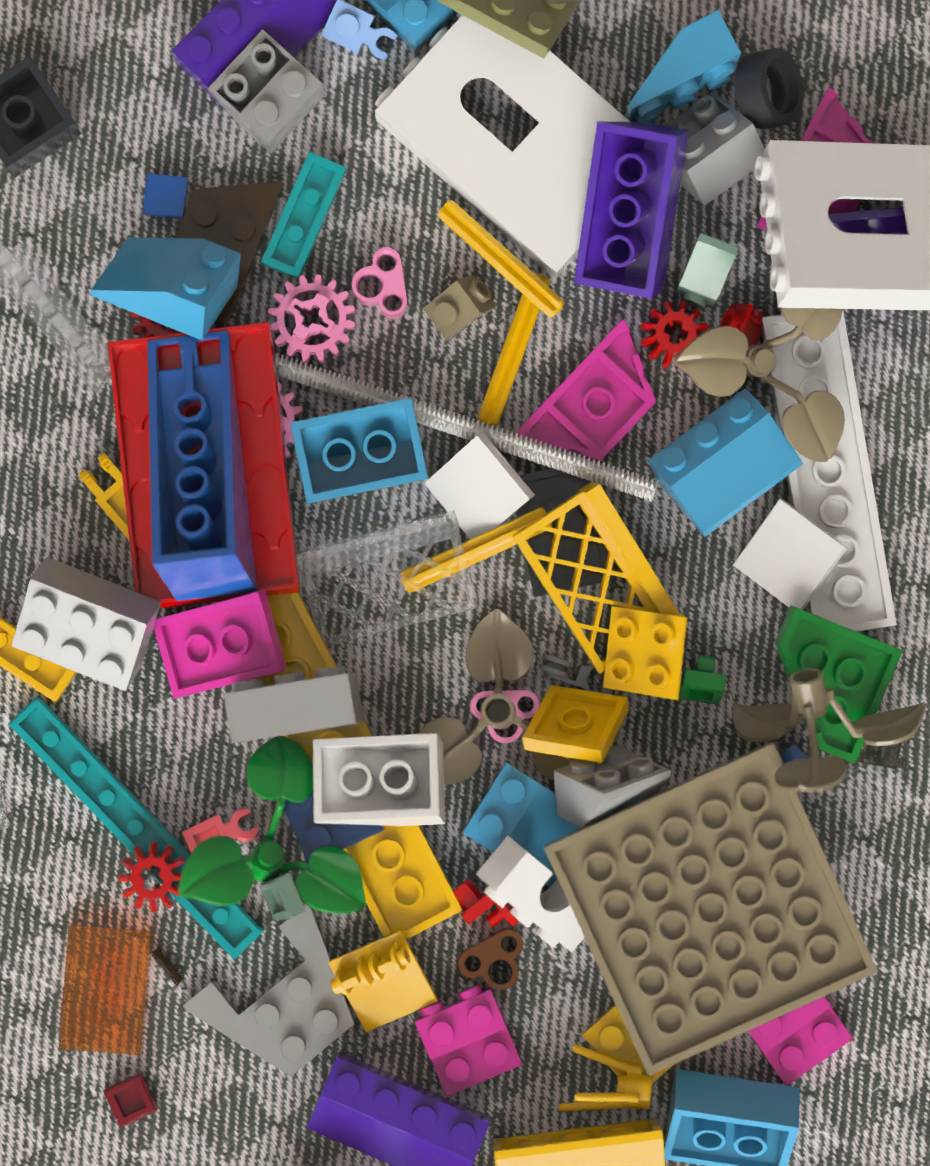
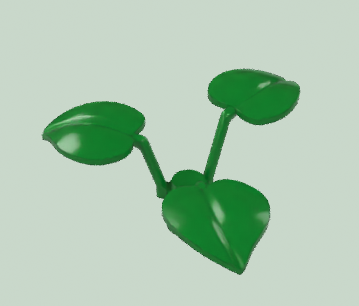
(224, 877)

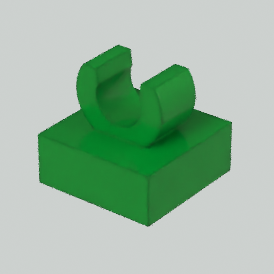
(702, 683)

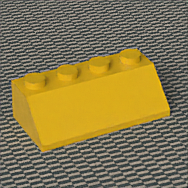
(601, 1145)

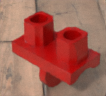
(475, 904)

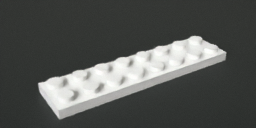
(839, 491)

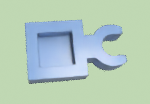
(352, 27)

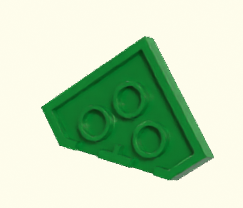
(850, 664)

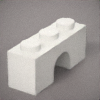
(518, 878)

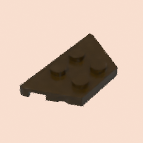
(234, 219)

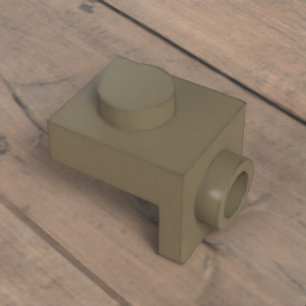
(459, 306)

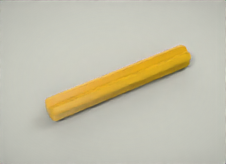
(501, 258)
(509, 360)
(476, 548)

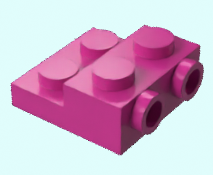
(467, 1039)
(800, 1039)

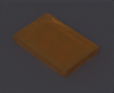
(105, 989)

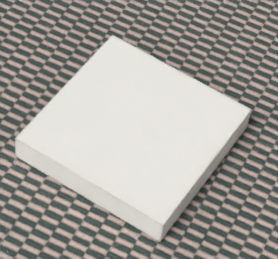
(479, 487)
(790, 555)

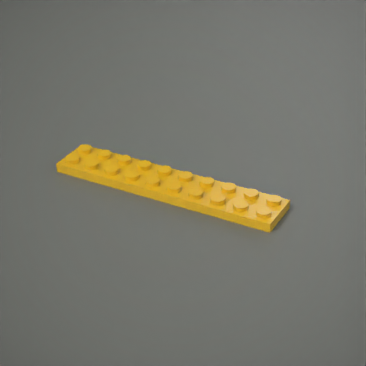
(397, 866)

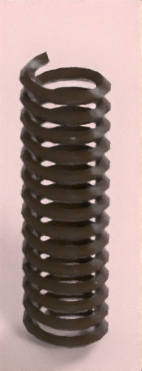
(170, 970)

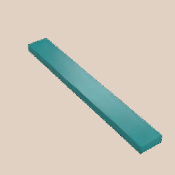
(124, 814)

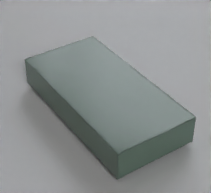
(282, 897)

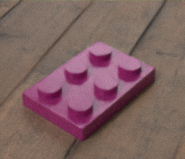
(219, 644)

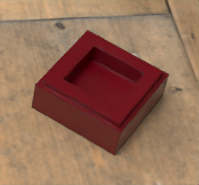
(131, 1099)

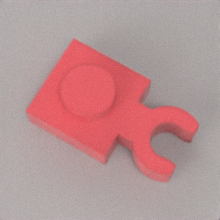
(215, 827)

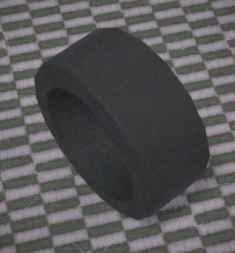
(785, 85)

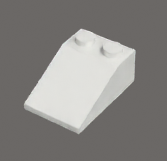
(379, 780)

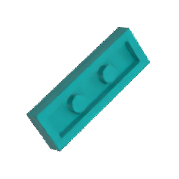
(304, 215)

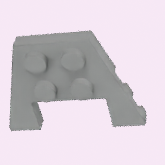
(292, 1017)

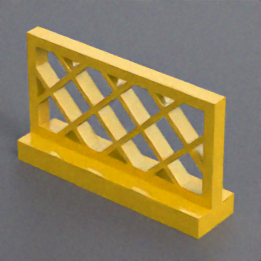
(621, 548)

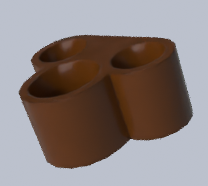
(490, 950)

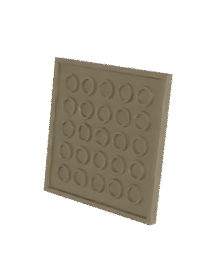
(710, 909)

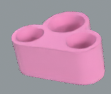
(391, 281)
(514, 695)

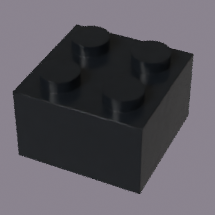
(30, 118)

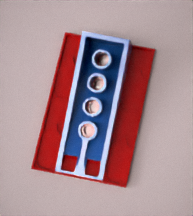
(204, 465)

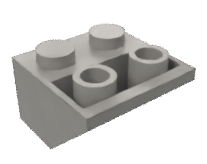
(267, 91)
(718, 147)
(595, 790)

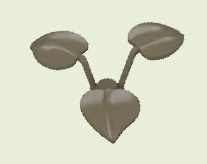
(723, 359)
(494, 652)
(810, 701)

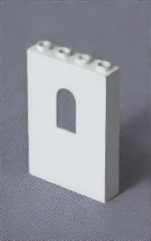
(527, 193)
(836, 269)

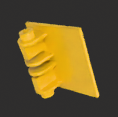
(645, 652)
(382, 981)

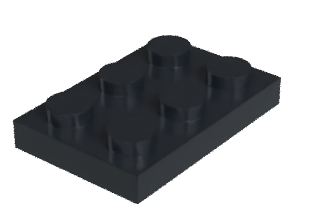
(551, 490)

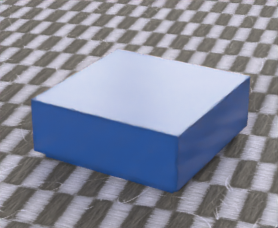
(165, 196)

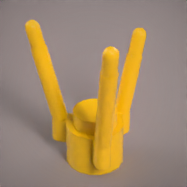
(632, 1091)

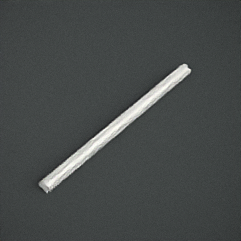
(469, 430)

